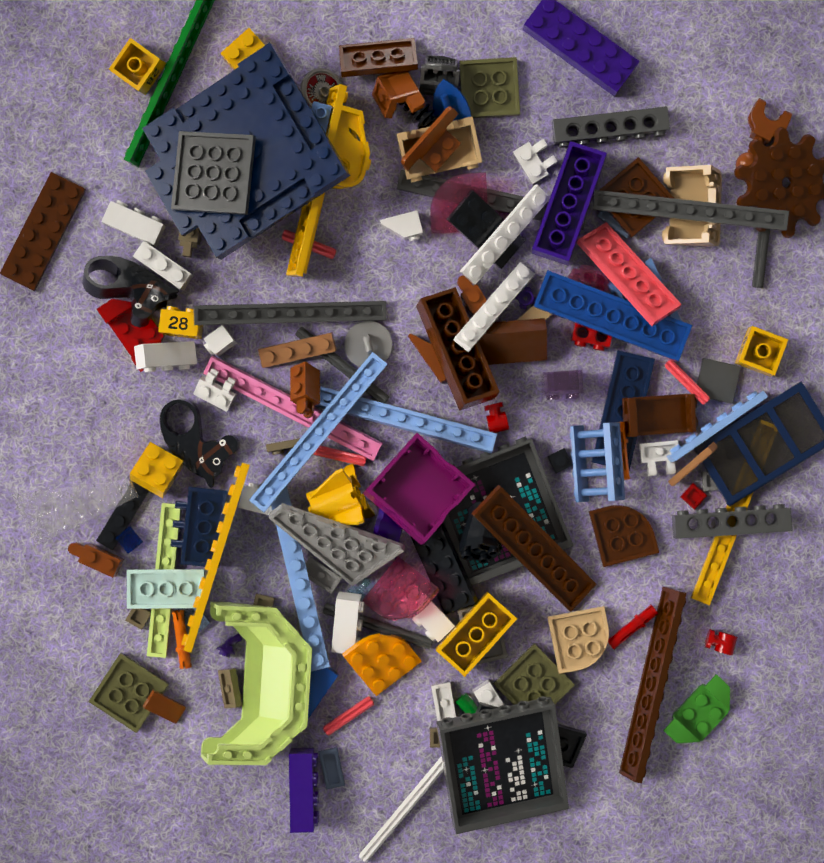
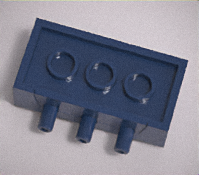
(201, 521)

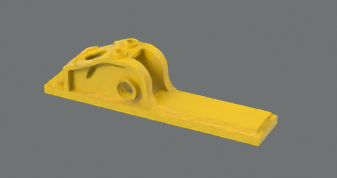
(354, 156)

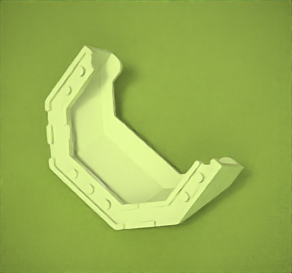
(273, 686)

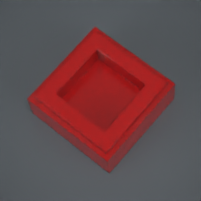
(693, 496)

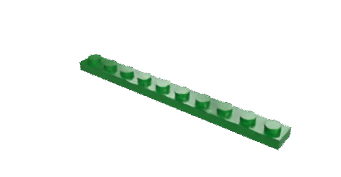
(169, 79)

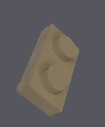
(277, 448)
(230, 688)

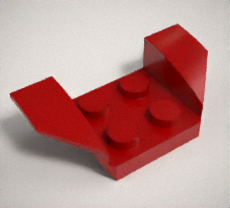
(117, 315)

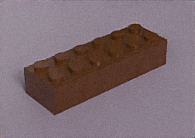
(464, 370)

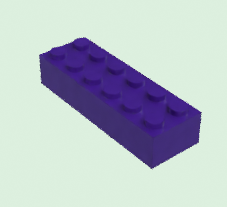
(580, 45)
(569, 203)

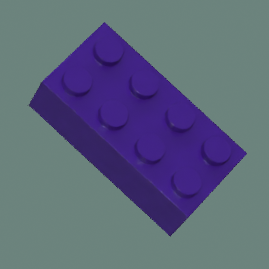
(302, 790)

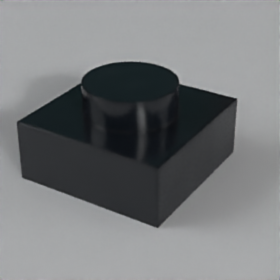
(559, 460)

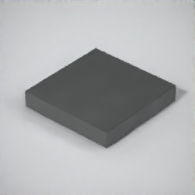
(718, 380)

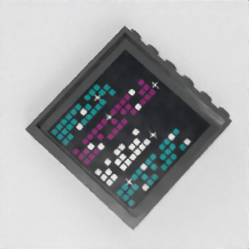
(524, 479)
(503, 764)

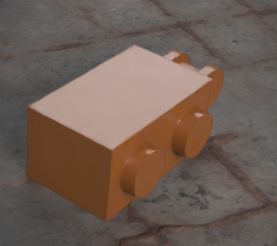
(471, 295)
(305, 388)
(97, 558)

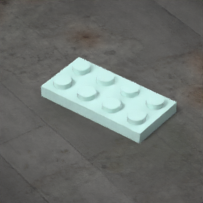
(163, 588)

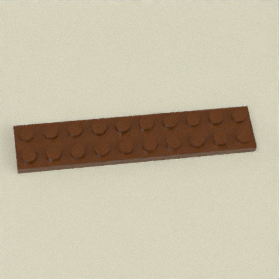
(652, 684)

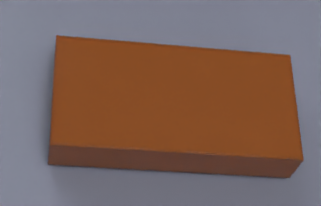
(164, 706)

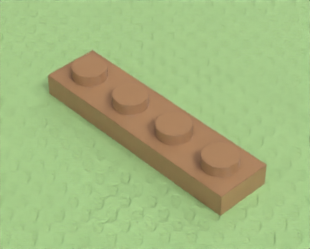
(297, 350)

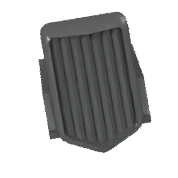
(435, 70)

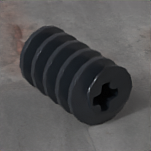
(422, 116)

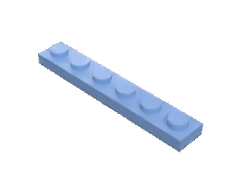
(722, 421)

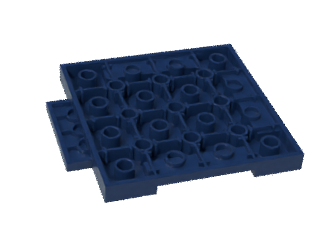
(291, 152)

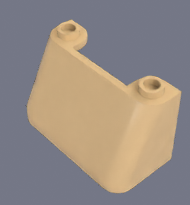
(466, 154)
(694, 184)

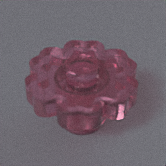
(588, 276)

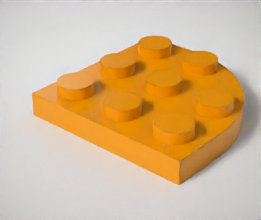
(381, 660)

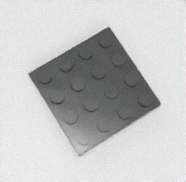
(213, 172)

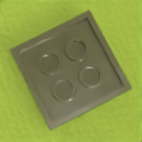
(491, 86)
(533, 677)
(125, 692)

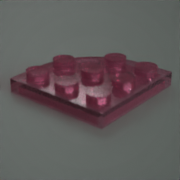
(451, 194)
(400, 592)

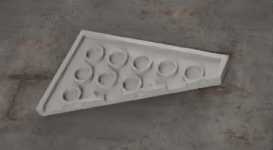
(341, 547)

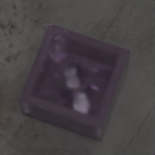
(562, 384)

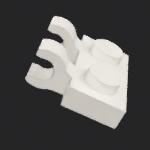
(530, 162)
(214, 393)
(657, 452)

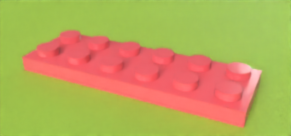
(629, 274)

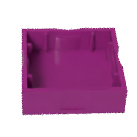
(418, 489)

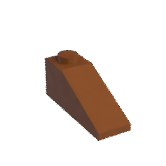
(427, 352)

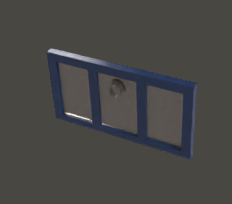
(764, 444)

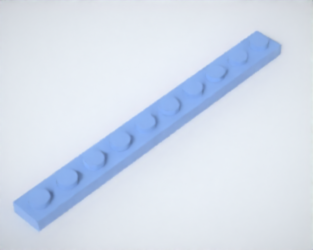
(415, 422)
(318, 432)
(302, 591)

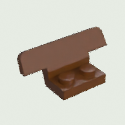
(394, 89)
(435, 144)

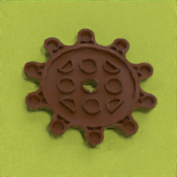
(769, 169)

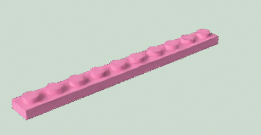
(281, 403)

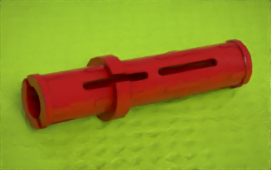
(633, 626)

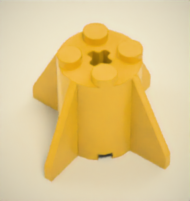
(340, 498)

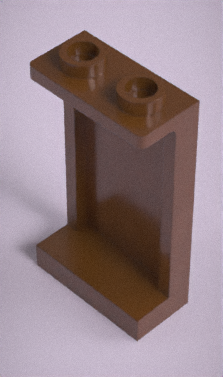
(659, 414)

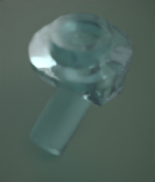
(361, 589)

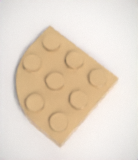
(578, 638)

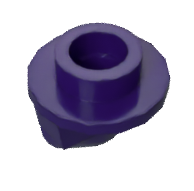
(226, 649)

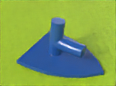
(449, 95)

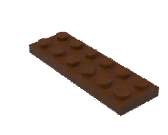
(42, 231)

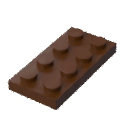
(378, 57)

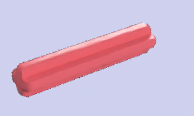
(317, 247)
(687, 382)
(341, 455)
(348, 715)

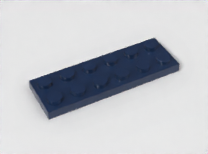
(628, 379)

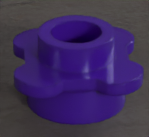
(530, 298)

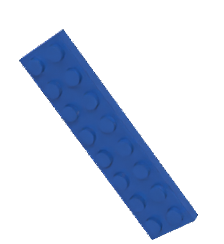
(610, 316)

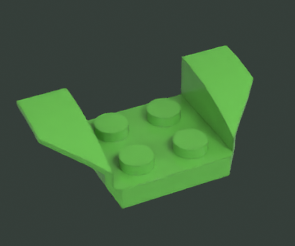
(700, 712)

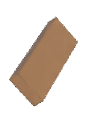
(693, 464)

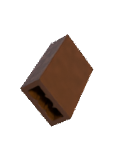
(515, 341)

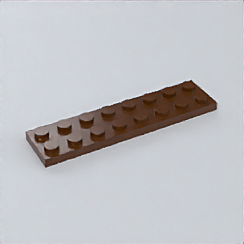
(533, 548)

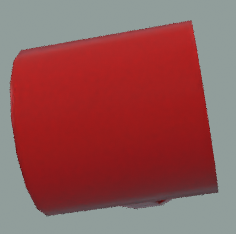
(497, 420)
(723, 642)

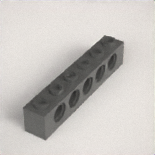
(658, 116)
(781, 523)

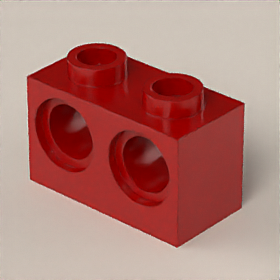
(590, 339)

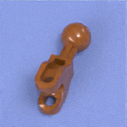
(762, 128)

